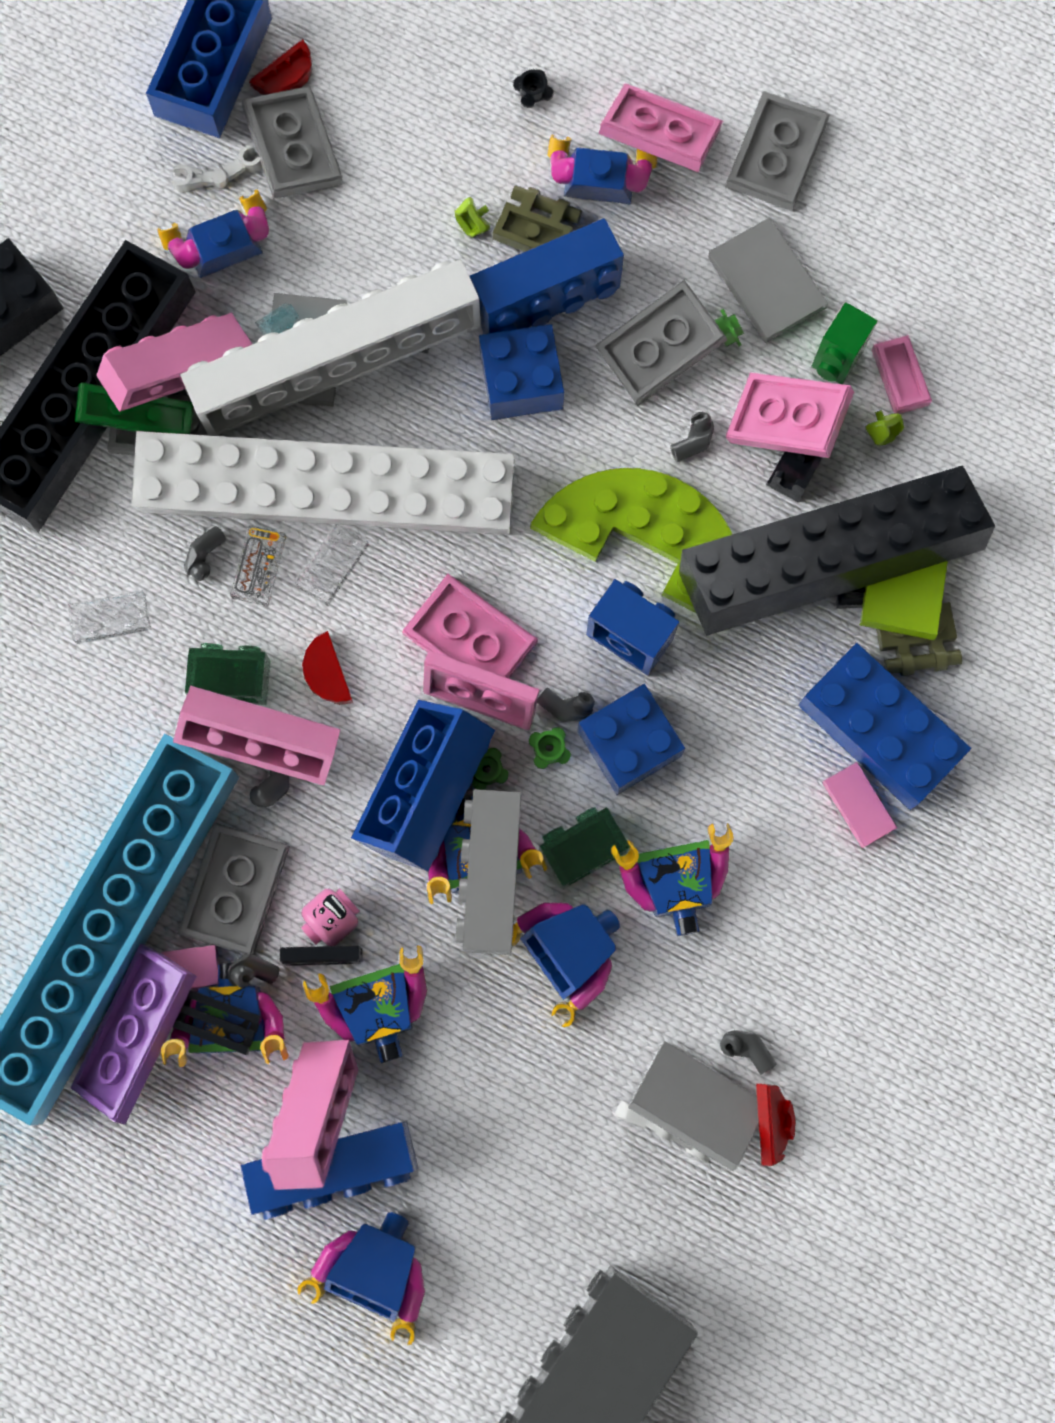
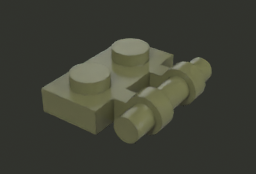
(526, 229)
(938, 659)

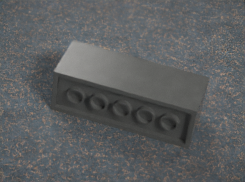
(609, 1360)

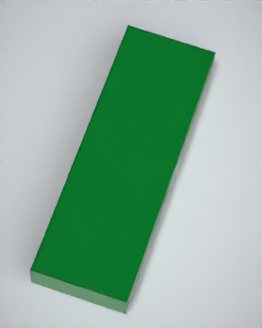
(158, 415)

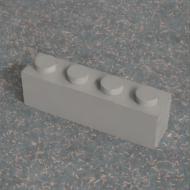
(491, 872)

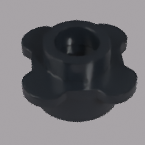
(533, 78)

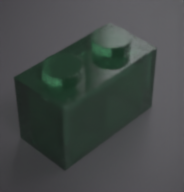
(231, 673)
(583, 847)

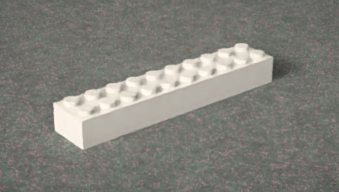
(323, 482)

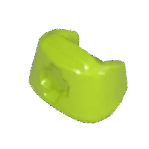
(471, 218)
(885, 429)

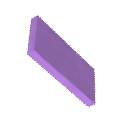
(133, 1033)

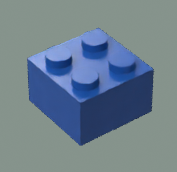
(521, 372)
(632, 626)
(630, 739)

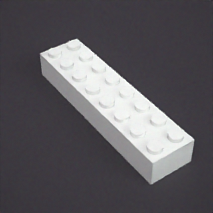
(333, 348)

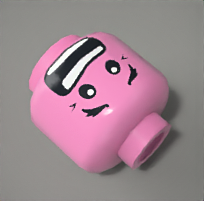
(329, 917)

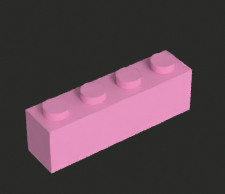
(155, 363)
(256, 735)
(311, 1115)

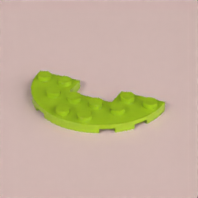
(638, 505)

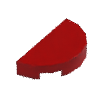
(286, 72)
(324, 671)
(776, 1123)

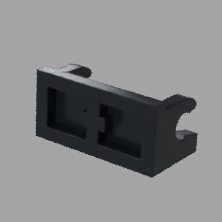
(793, 474)

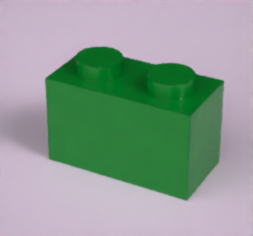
(843, 344)

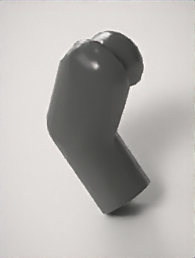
(698, 437)
(198, 552)
(567, 709)
(270, 790)
(251, 966)
(748, 1045)

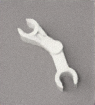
(217, 177)
(634, 1118)

